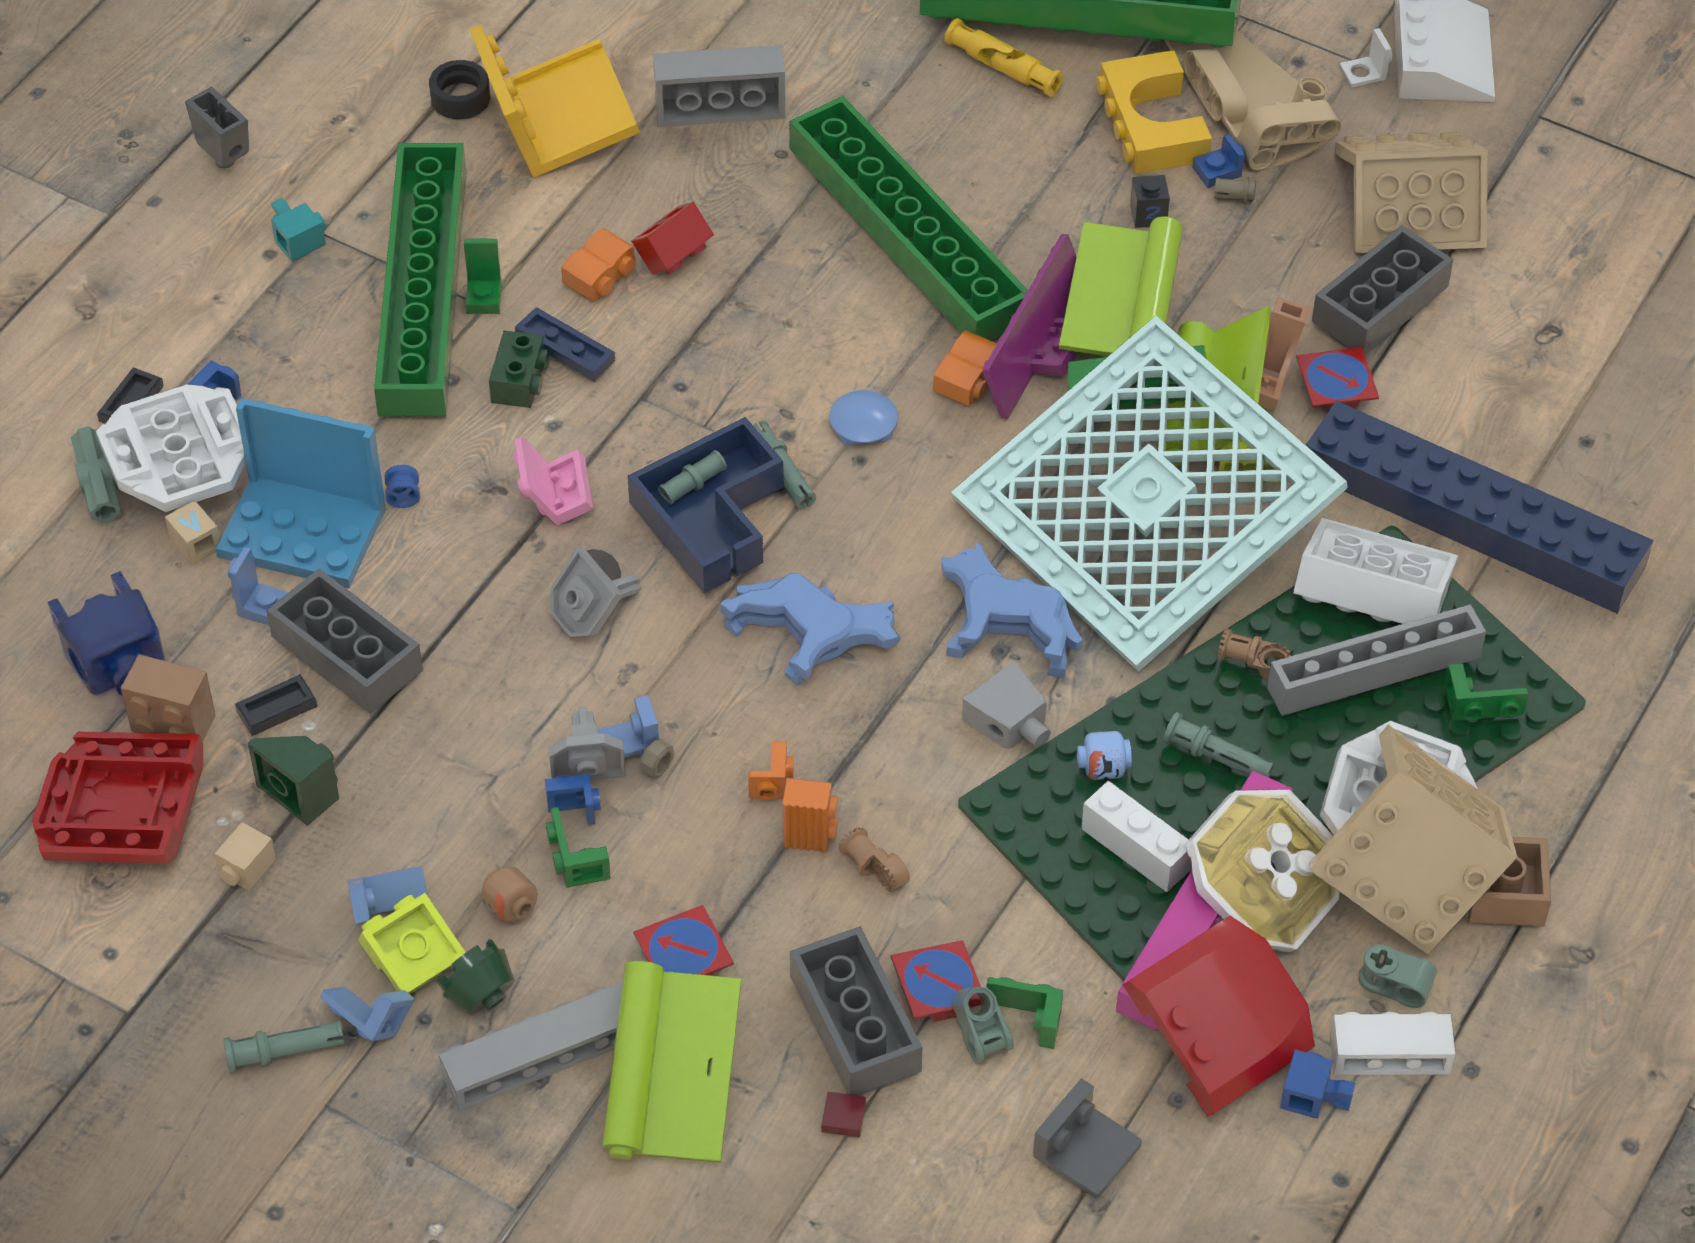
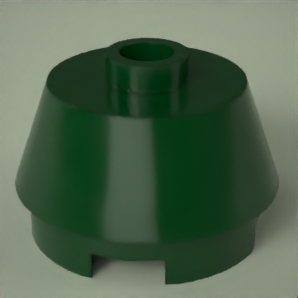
(478, 979)

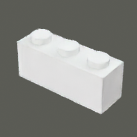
(1136, 836)
(1392, 1044)

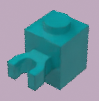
(297, 229)

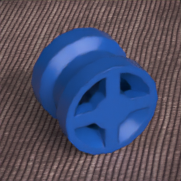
(402, 486)

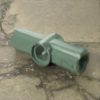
(95, 476)

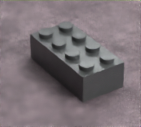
(1382, 290)
(345, 640)
(855, 1011)

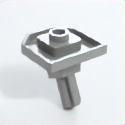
(586, 595)
(587, 751)

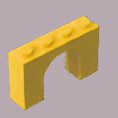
(1146, 142)

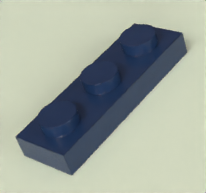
(568, 344)

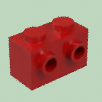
(673, 238)

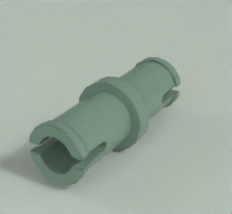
(692, 477)

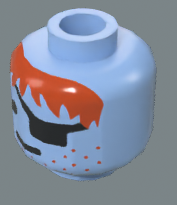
(1104, 755)

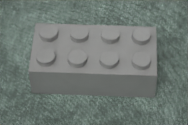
(719, 85)

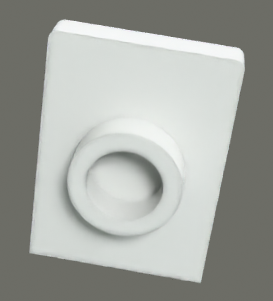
(1376, 63)

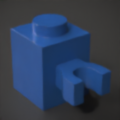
(1310, 1085)

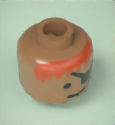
(509, 894)

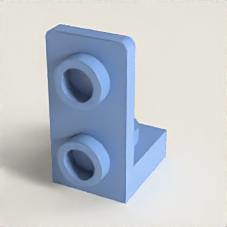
(250, 596)
(639, 731)
(382, 891)
(373, 1022)

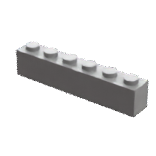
(1376, 659)
(532, 1048)

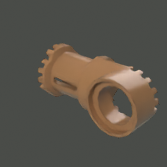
(1251, 651)
(873, 860)

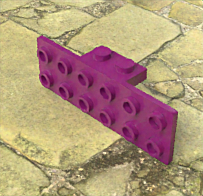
(1034, 332)

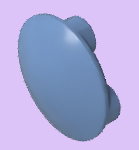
(863, 417)

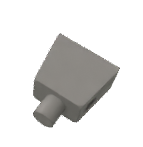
(1007, 709)

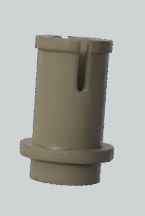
(1235, 189)

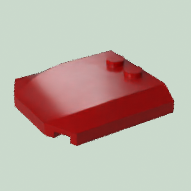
(119, 797)
(1225, 1011)

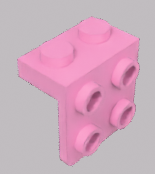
(556, 487)

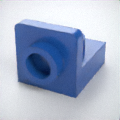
(1221, 163)
(218, 376)

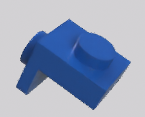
(573, 793)

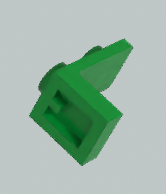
(483, 276)
(1472, 706)
(579, 867)
(1035, 998)

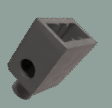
(218, 127)

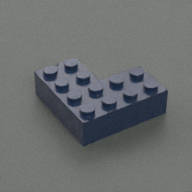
(707, 525)

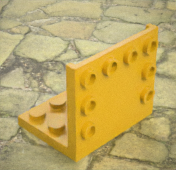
(559, 105)

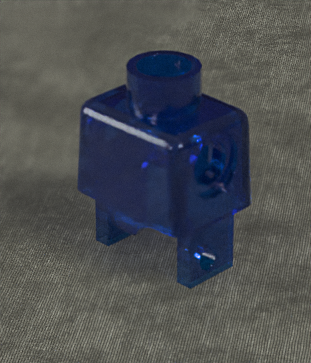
(107, 636)

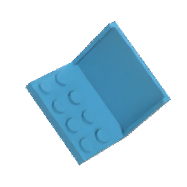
(308, 493)

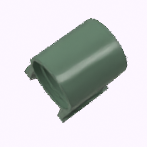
(1398, 977)
(983, 1025)

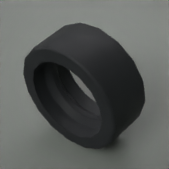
(459, 106)

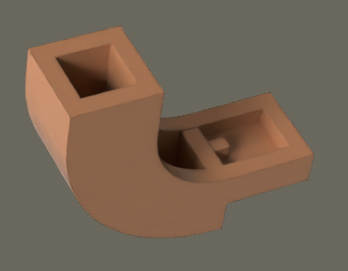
(1283, 336)

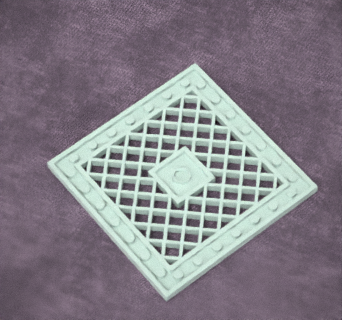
(1149, 492)

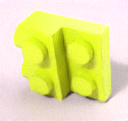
(411, 943)

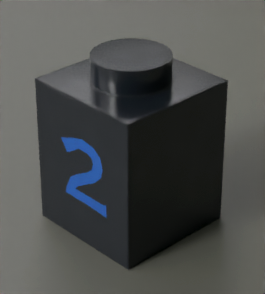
(1149, 199)

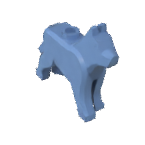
(1009, 608)
(813, 619)

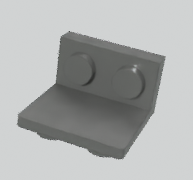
(1084, 1142)

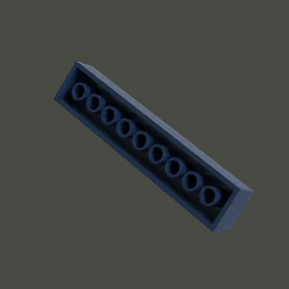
(1482, 507)

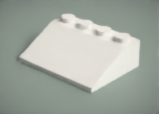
(1443, 50)
(1373, 573)

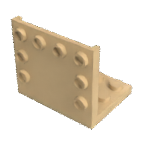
(1418, 183)
(1418, 846)

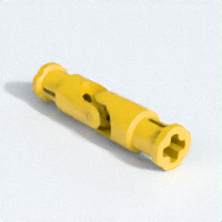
(1006, 59)

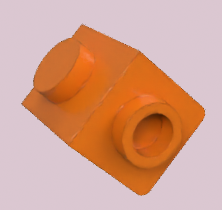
(771, 784)

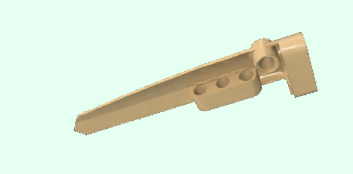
(1259, 101)

